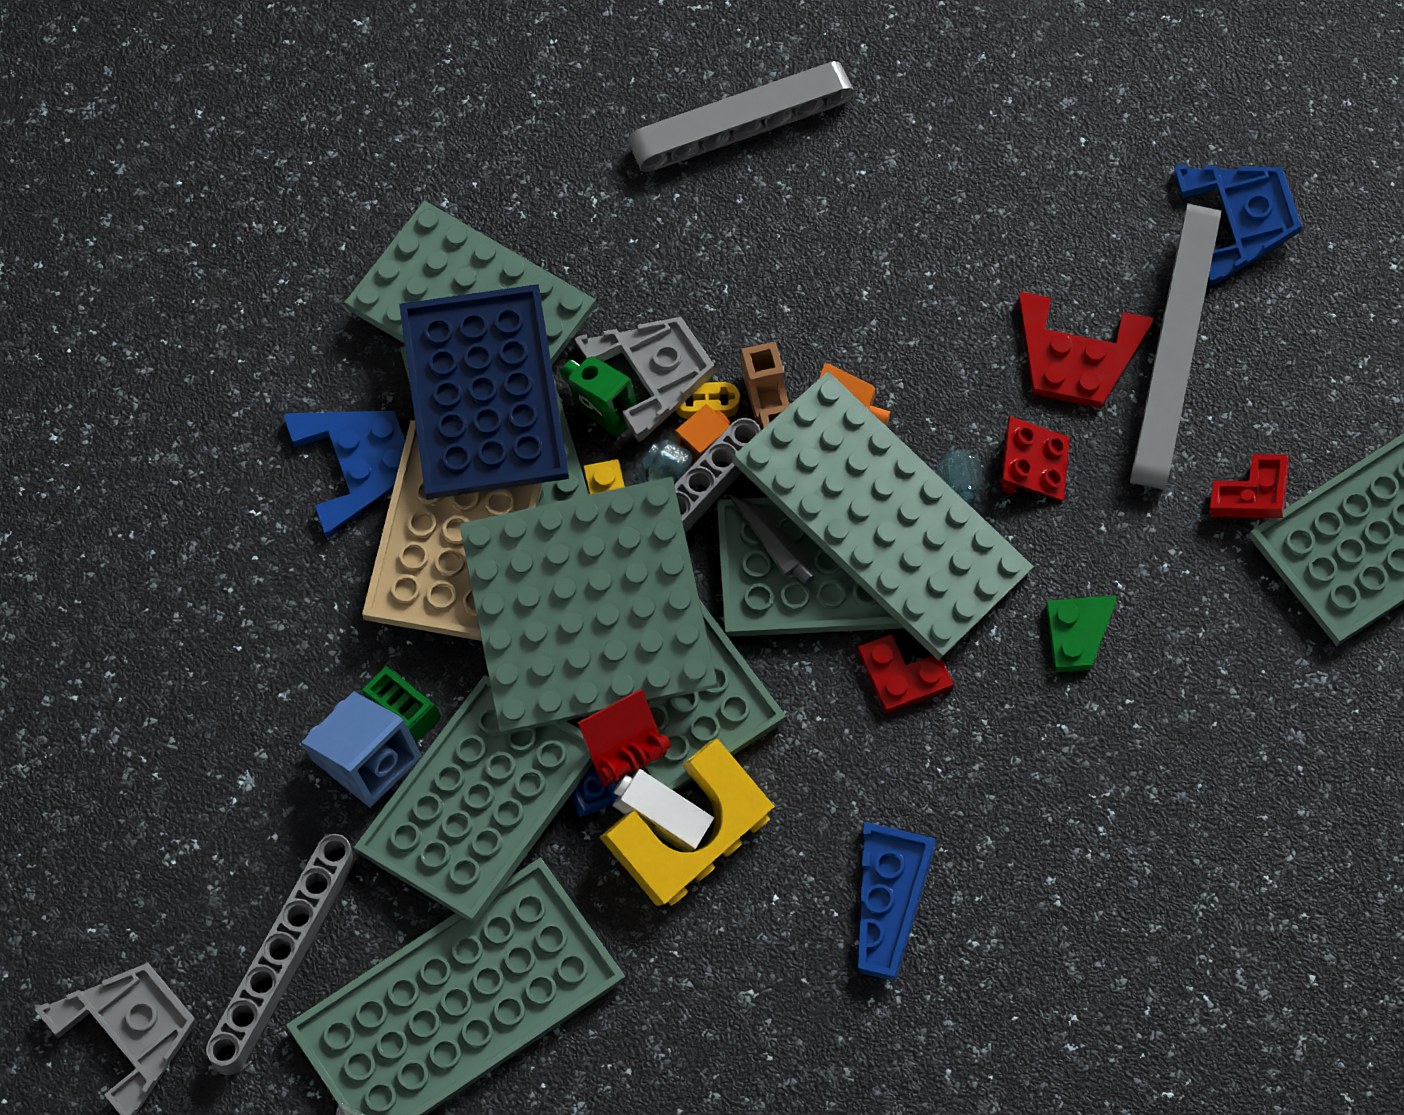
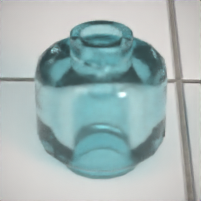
(667, 460)
(961, 472)

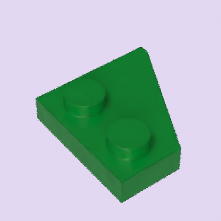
(1077, 630)

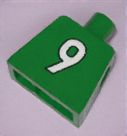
(600, 392)

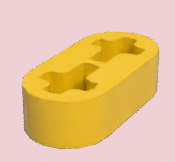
(710, 394)

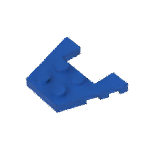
(1255, 207)
(367, 450)

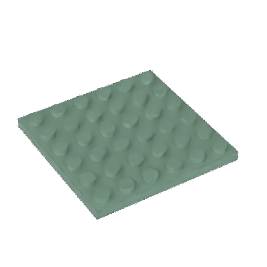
(587, 605)

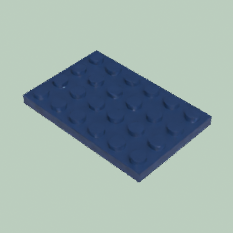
(483, 392)

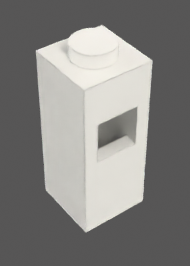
(662, 810)

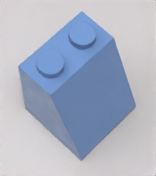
(363, 747)

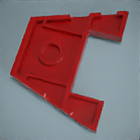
(1074, 365)

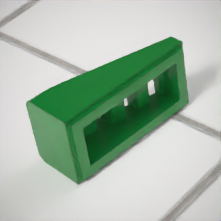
(418, 717)

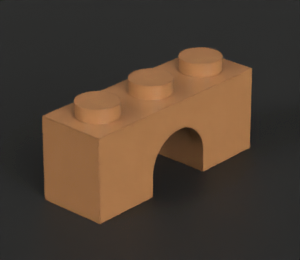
(764, 381)

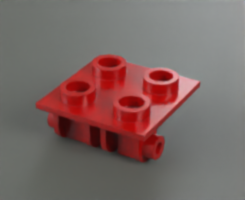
(1034, 459)
(623, 738)

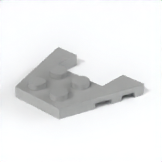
(664, 359)
(140, 1019)

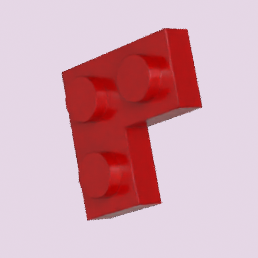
(1257, 498)
(899, 683)

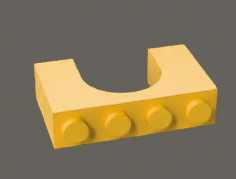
(736, 807)

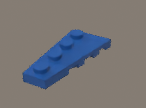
(891, 889)

